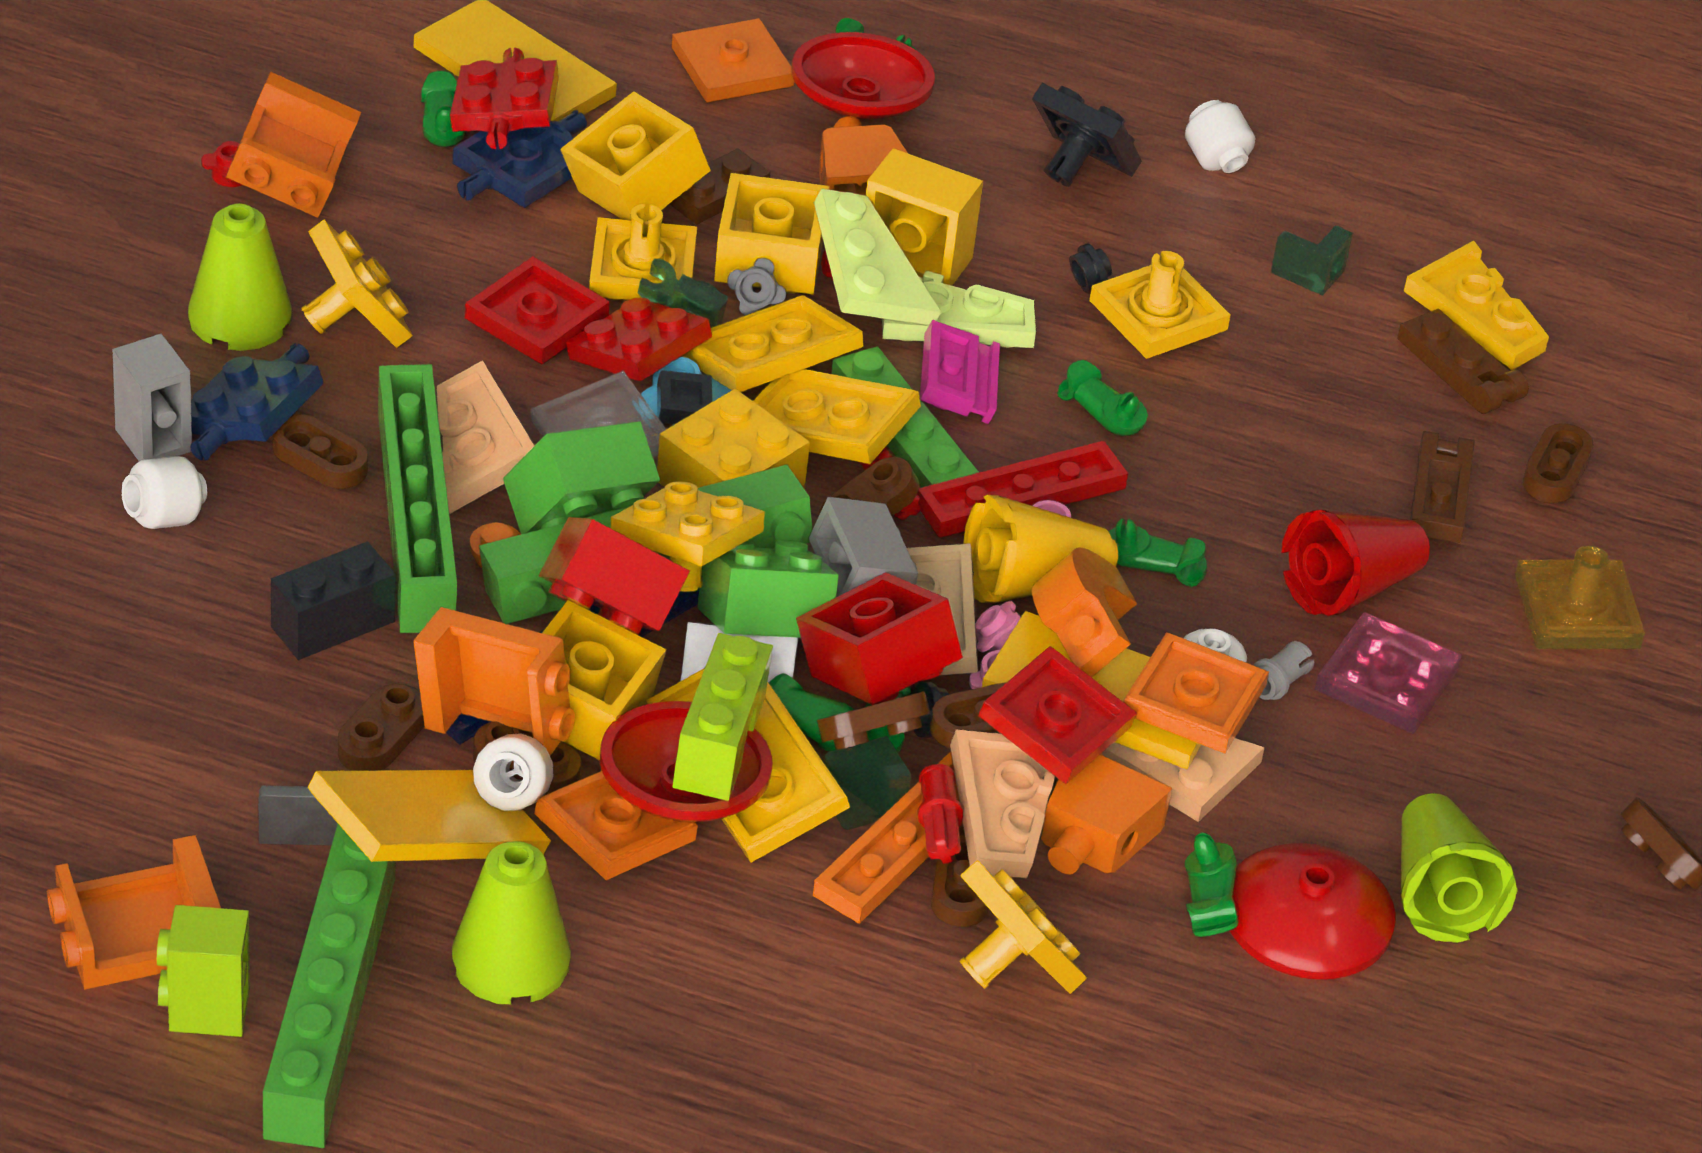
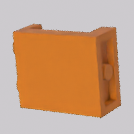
(293, 144)
(493, 675)
(118, 918)

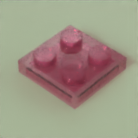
(1388, 672)

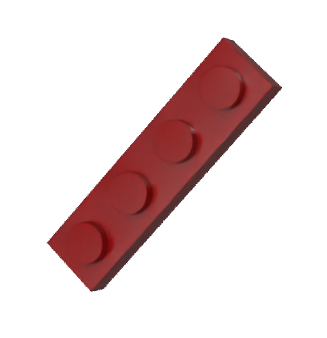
(1054, 477)

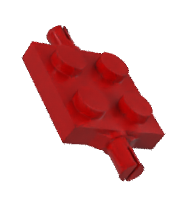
(504, 96)

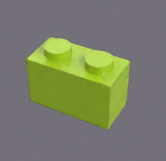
(205, 970)

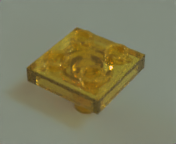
(1579, 602)

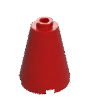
(1349, 557)

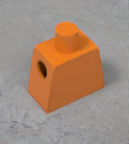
(853, 153)
(1103, 816)

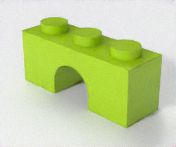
(721, 716)

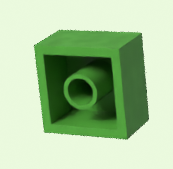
(581, 475)
(765, 588)

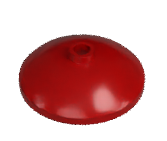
(862, 75)
(641, 758)
(1311, 911)

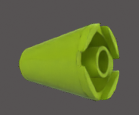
(239, 283)
(1451, 872)
(512, 929)

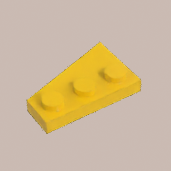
(1479, 305)

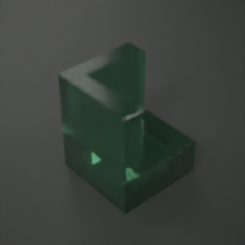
(1312, 264)
(871, 779)

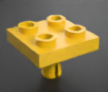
(628, 247)
(357, 285)
(1159, 306)
(689, 526)
(1021, 929)

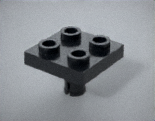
(1083, 133)

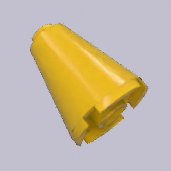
(1021, 543)

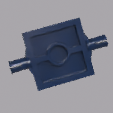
(522, 169)
(251, 399)

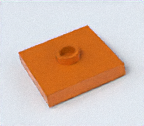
(732, 60)
(1196, 692)
(608, 828)

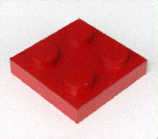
(536, 309)
(638, 338)
(1057, 714)

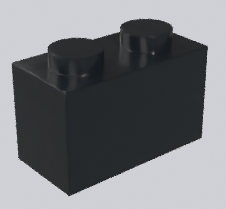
(333, 600)

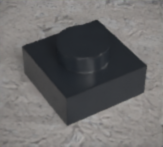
(681, 395)

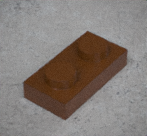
(708, 194)

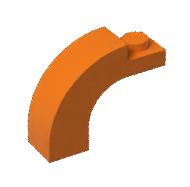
(1083, 605)

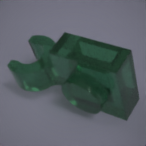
(686, 293)

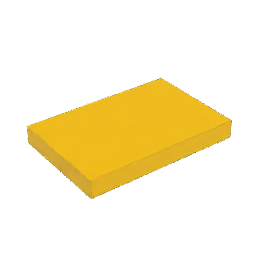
(774, 343)
(840, 413)

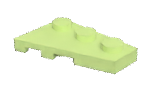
(868, 264)
(977, 310)

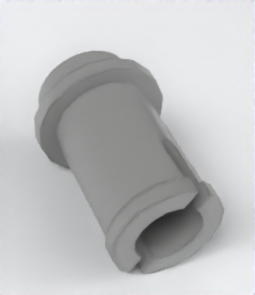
(1285, 669)

